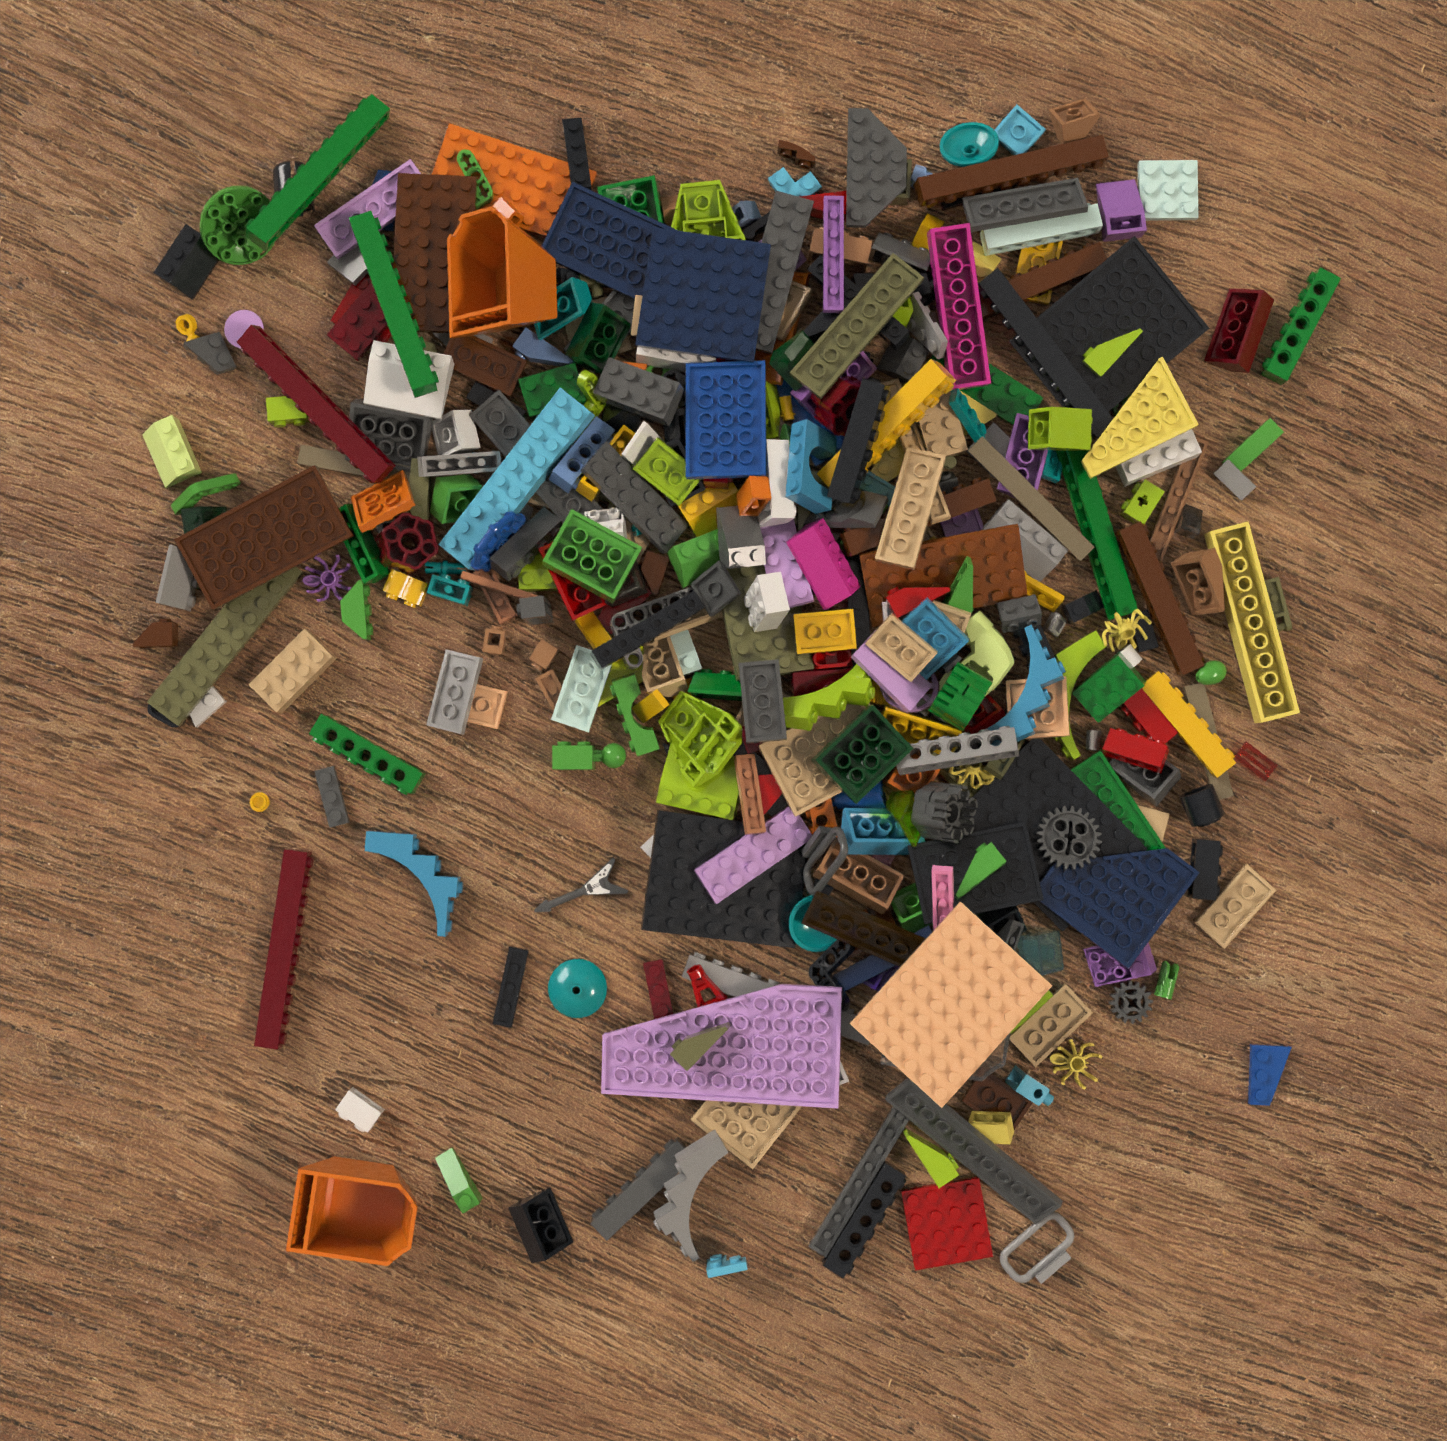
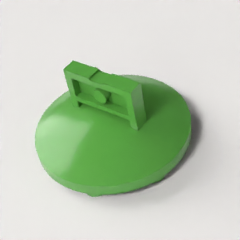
(225, 222)

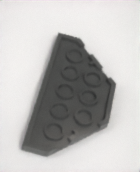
(873, 167)

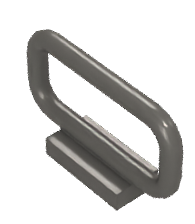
(814, 851)

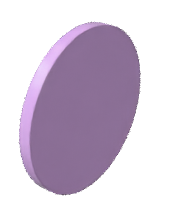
(238, 323)

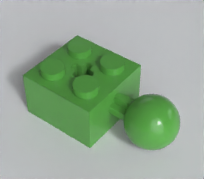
(584, 756)

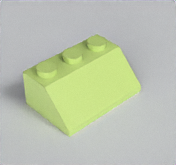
(171, 451)

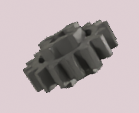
(1136, 996)

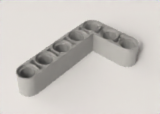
(645, 609)

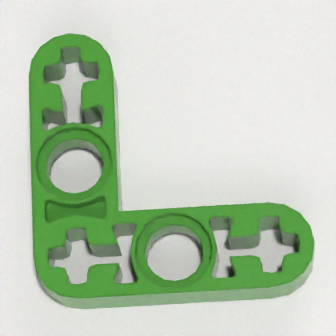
(481, 200)
(203, 488)

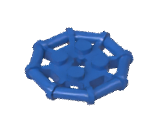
(495, 538)

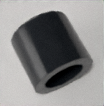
(1202, 806)

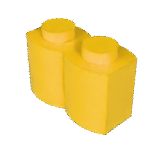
(405, 587)

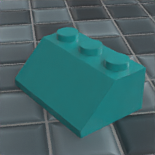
(572, 302)

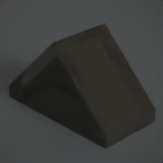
(1189, 522)

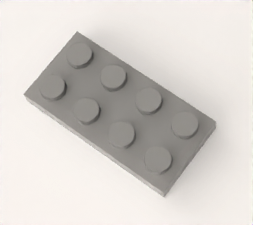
(454, 692)

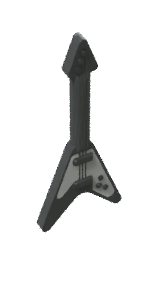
(594, 886)

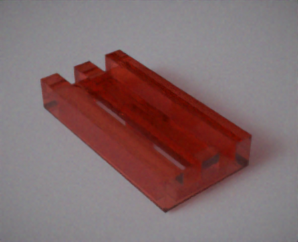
(1241, 751)

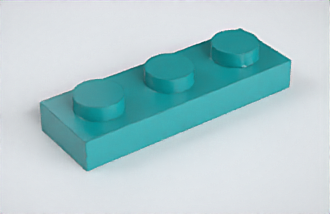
(966, 415)

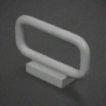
(1049, 1263)

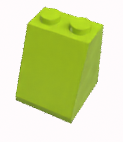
(1060, 429)

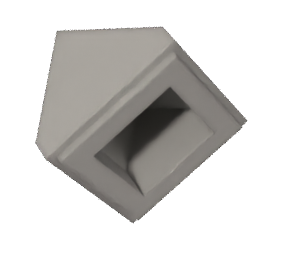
(1054, 624)

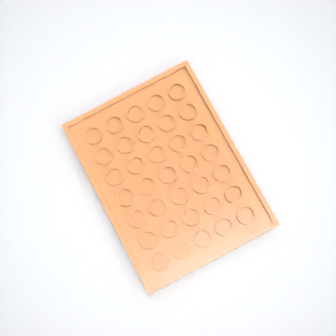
(950, 1004)

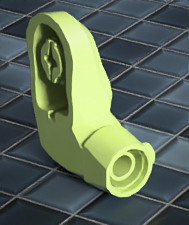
(989, 651)

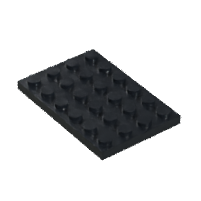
(1007, 887)

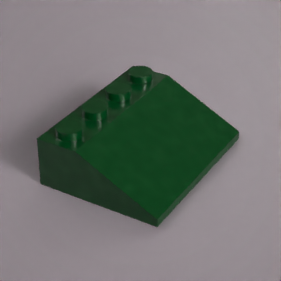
(862, 753)

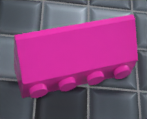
(823, 563)

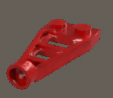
(704, 982)

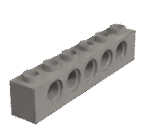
(967, 755)

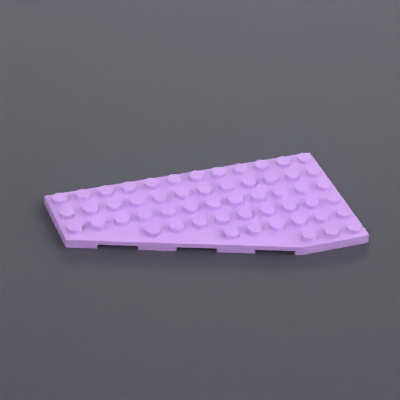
(775, 1052)

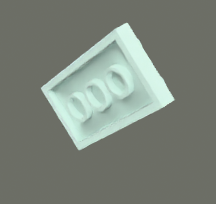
(580, 691)

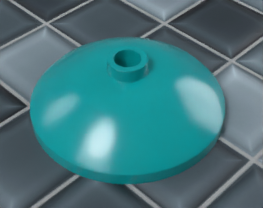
(969, 144)
(806, 936)
(586, 977)

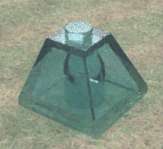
(1042, 951)

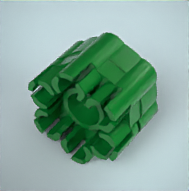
(964, 697)

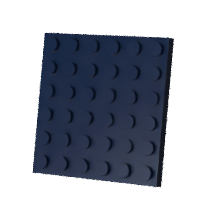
(703, 295)

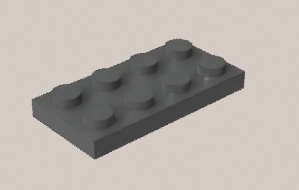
(762, 701)

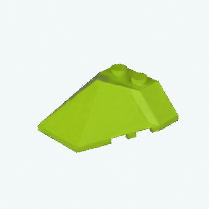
(706, 211)
(700, 737)

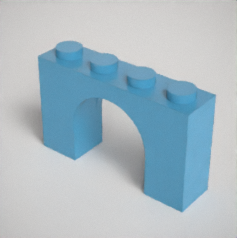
(801, 486)

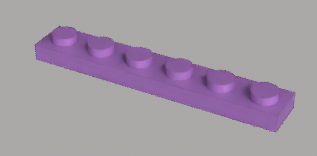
(833, 254)

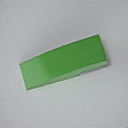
(1255, 444)

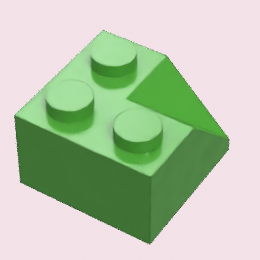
(453, 496)

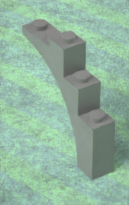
(692, 1165)

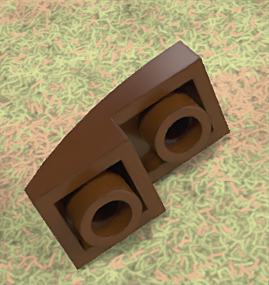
(803, 158)

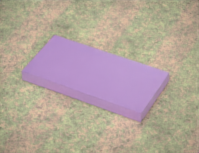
(900, 689)

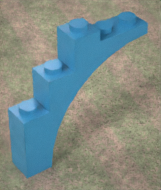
(1033, 698)
(439, 887)

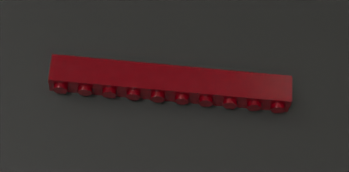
(316, 404)
(283, 949)

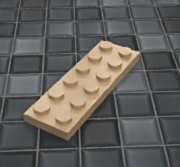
(910, 508)

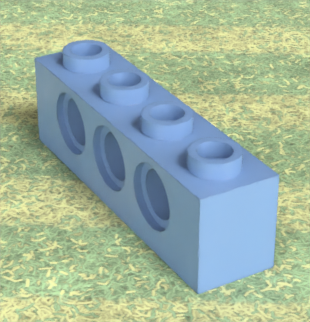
(562, 475)

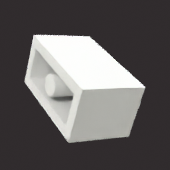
(359, 1110)

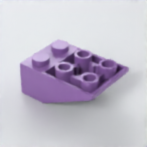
(1120, 210)
(1107, 970)

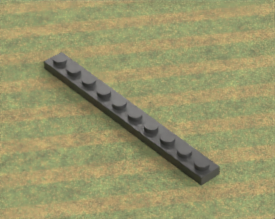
(858, 1182)

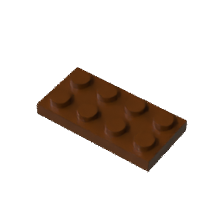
(486, 363)

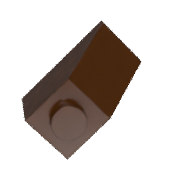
(654, 570)
(158, 635)

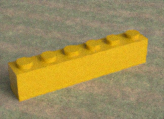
(1190, 727)

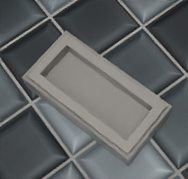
(1234, 479)

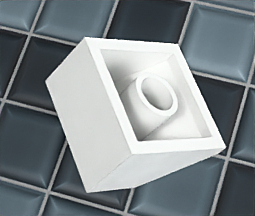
(455, 433)

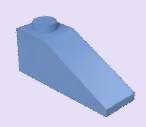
(538, 351)

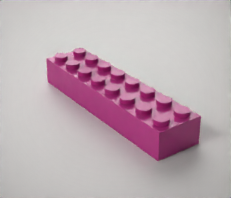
(959, 305)

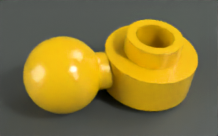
(185, 329)

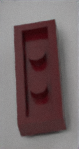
(658, 988)

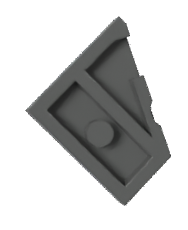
(212, 352)

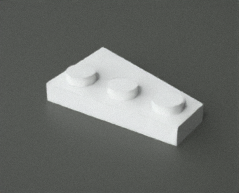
(207, 706)

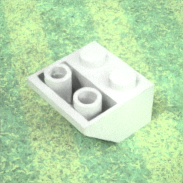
(609, 518)

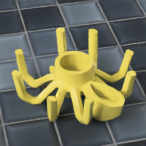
(1124, 630)
(978, 770)
(1075, 1062)

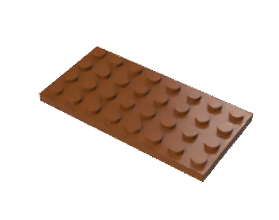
(995, 561)

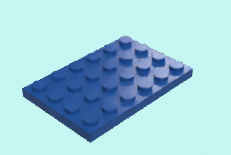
(725, 420)

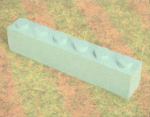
(1041, 232)

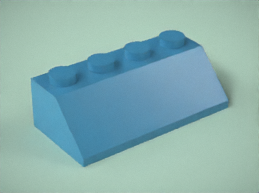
(873, 832)

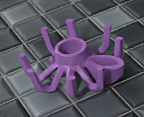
(328, 579)

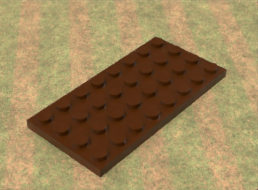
(425, 217)
(264, 537)

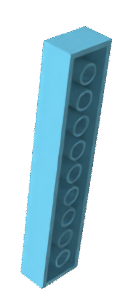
(519, 473)

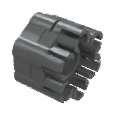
(940, 811)

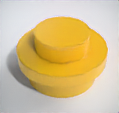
(259, 802)

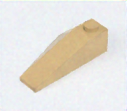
(662, 668)

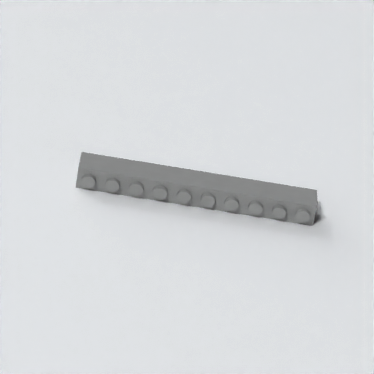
(737, 983)

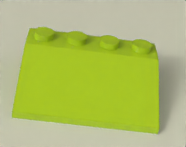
(714, 797)

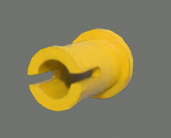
(786, 408)

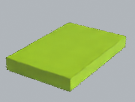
(666, 471)

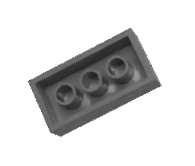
(639, 391)

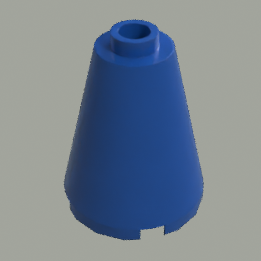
(873, 799)

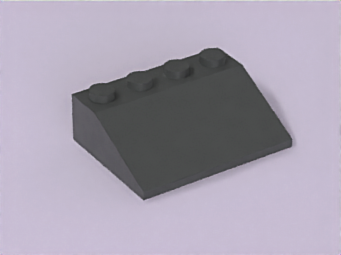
(393, 432)

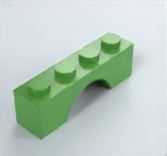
(642, 738)

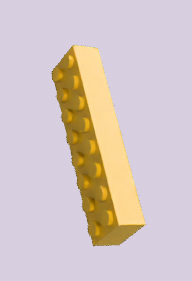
(902, 411)

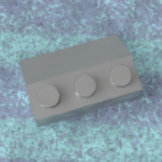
(177, 582)

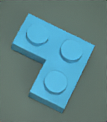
(784, 183)
(719, 1265)

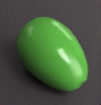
(1211, 673)

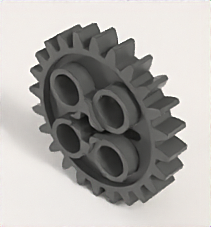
(1086, 841)

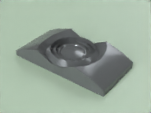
(862, 514)

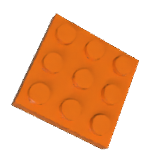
(382, 501)

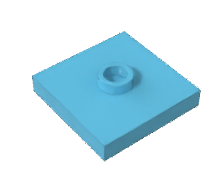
(1018, 131)

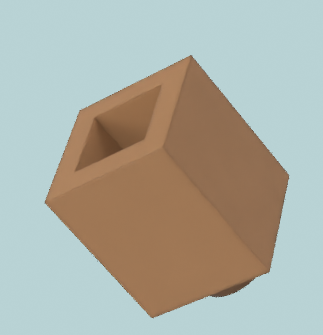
(543, 655)

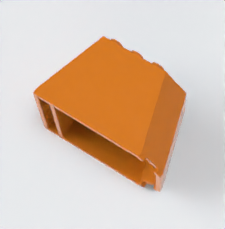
(497, 276)
(352, 1211)

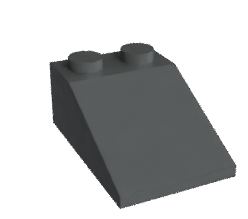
(739, 539)
(1148, 783)

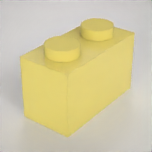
(994, 1125)

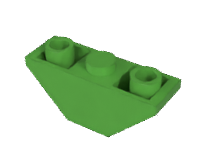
(356, 610)

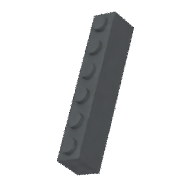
(637, 1192)

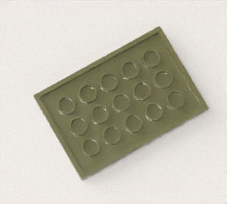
(763, 645)

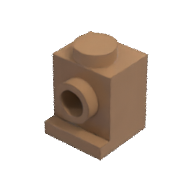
(488, 645)

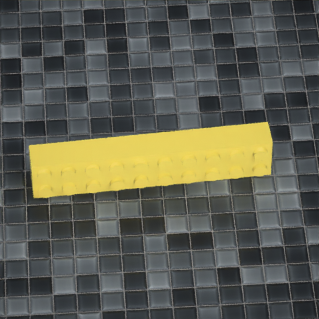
(1253, 625)

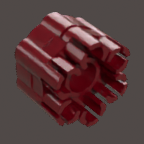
(837, 404)
(393, 552)

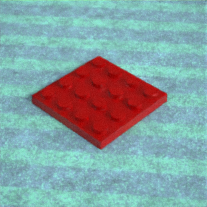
(946, 1223)

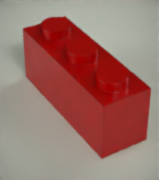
(1148, 717)
(1135, 750)

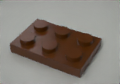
(996, 1096)

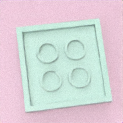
(1168, 189)

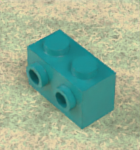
(450, 590)

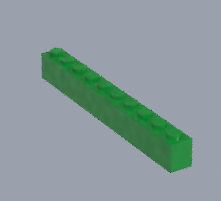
(317, 172)
(392, 302)
(1098, 530)

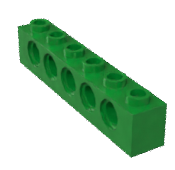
(1326, 283)
(326, 724)

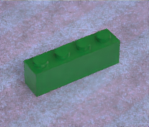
(363, 549)

